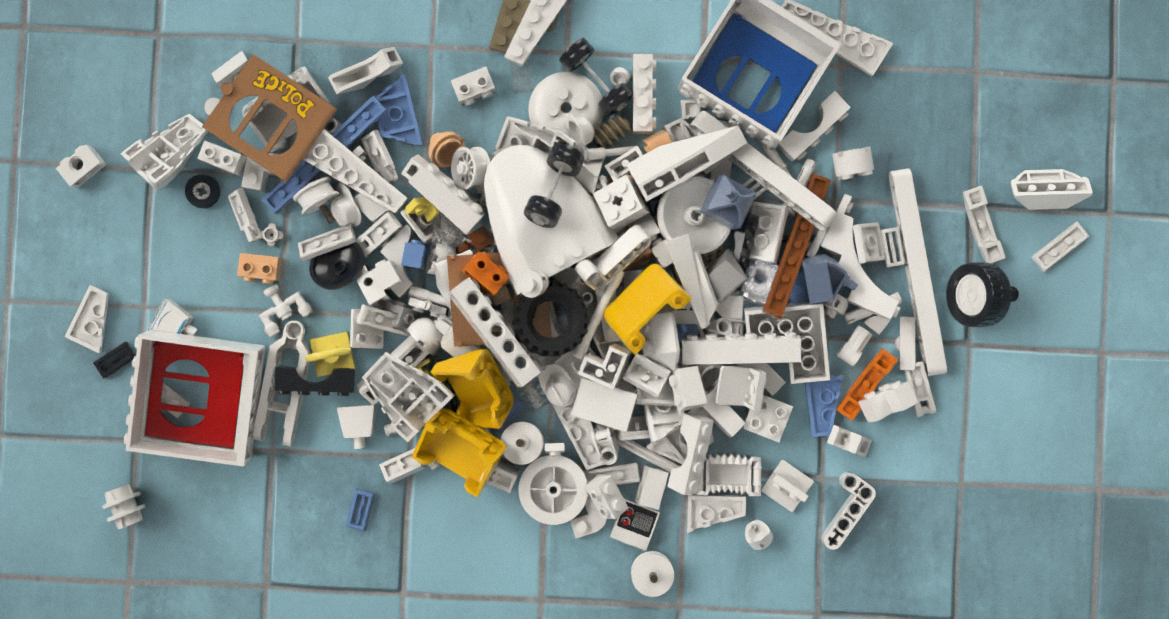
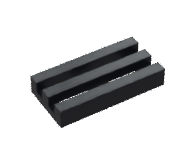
(129, 351)

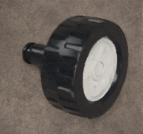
(979, 294)

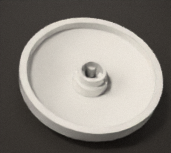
(680, 215)

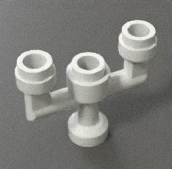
(282, 309)

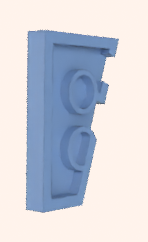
(822, 404)

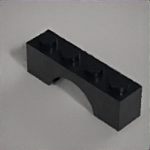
(745, 241)
(340, 381)

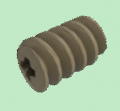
(612, 131)

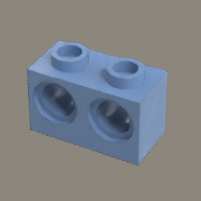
(415, 255)

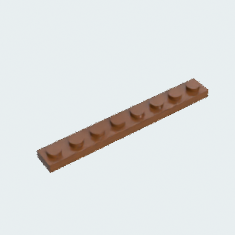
(793, 254)

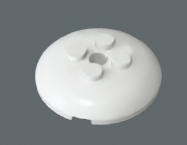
(560, 90)

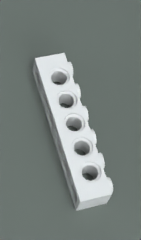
(459, 296)

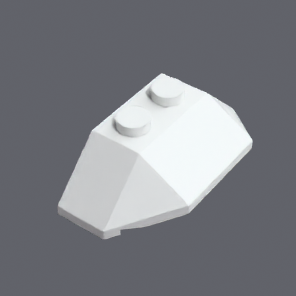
(1050, 189)
(662, 339)

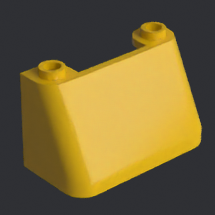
(641, 302)
(479, 387)
(460, 448)

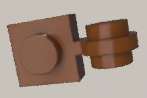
(480, 239)

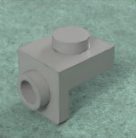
(405, 315)

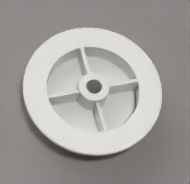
(550, 506)

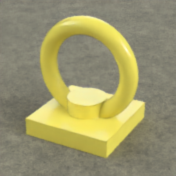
(331, 353)

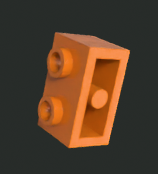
(486, 273)

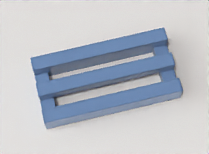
(349, 521)

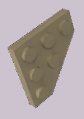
(508, 23)

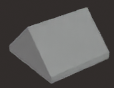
(725, 276)

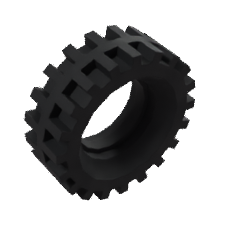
(575, 328)

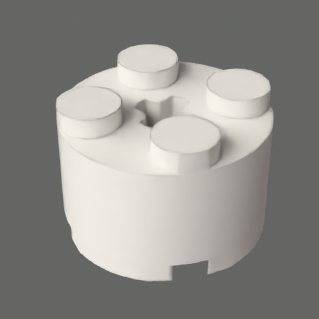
(852, 162)

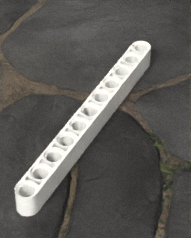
(918, 272)

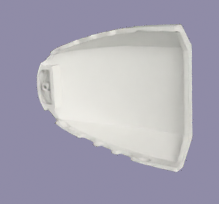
(524, 246)

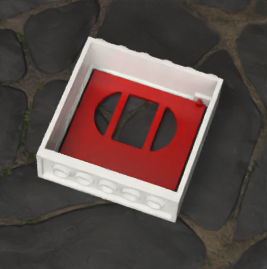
(225, 365)

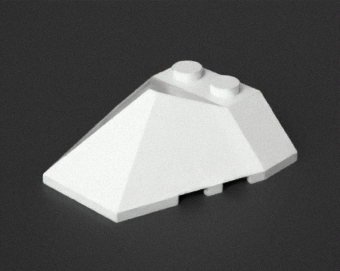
(521, 132)
(166, 153)
(406, 394)

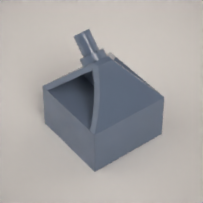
(728, 202)
(824, 278)

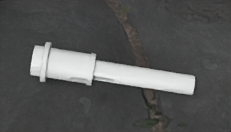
(601, 153)

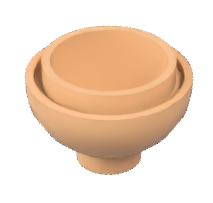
(443, 147)

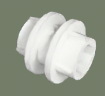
(123, 506)

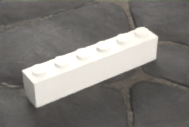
(741, 349)

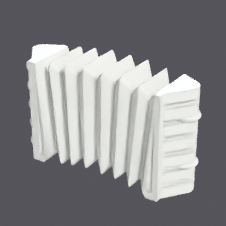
(731, 474)

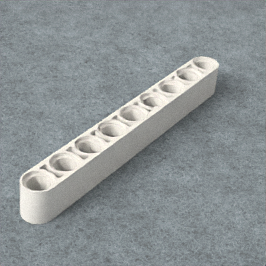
(771, 176)

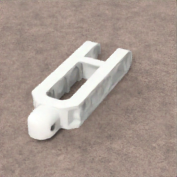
(293, 339)

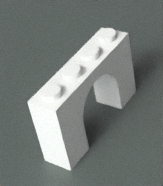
(724, 415)

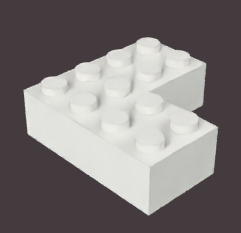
(806, 321)

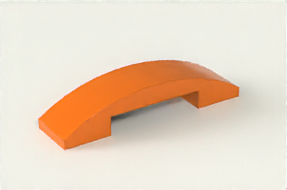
(866, 382)

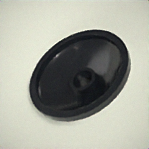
(327, 268)

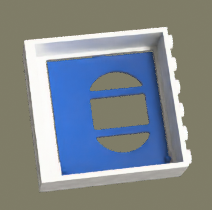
(772, 40)

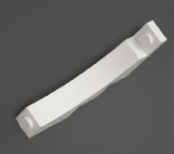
(840, 243)

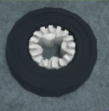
(198, 182)

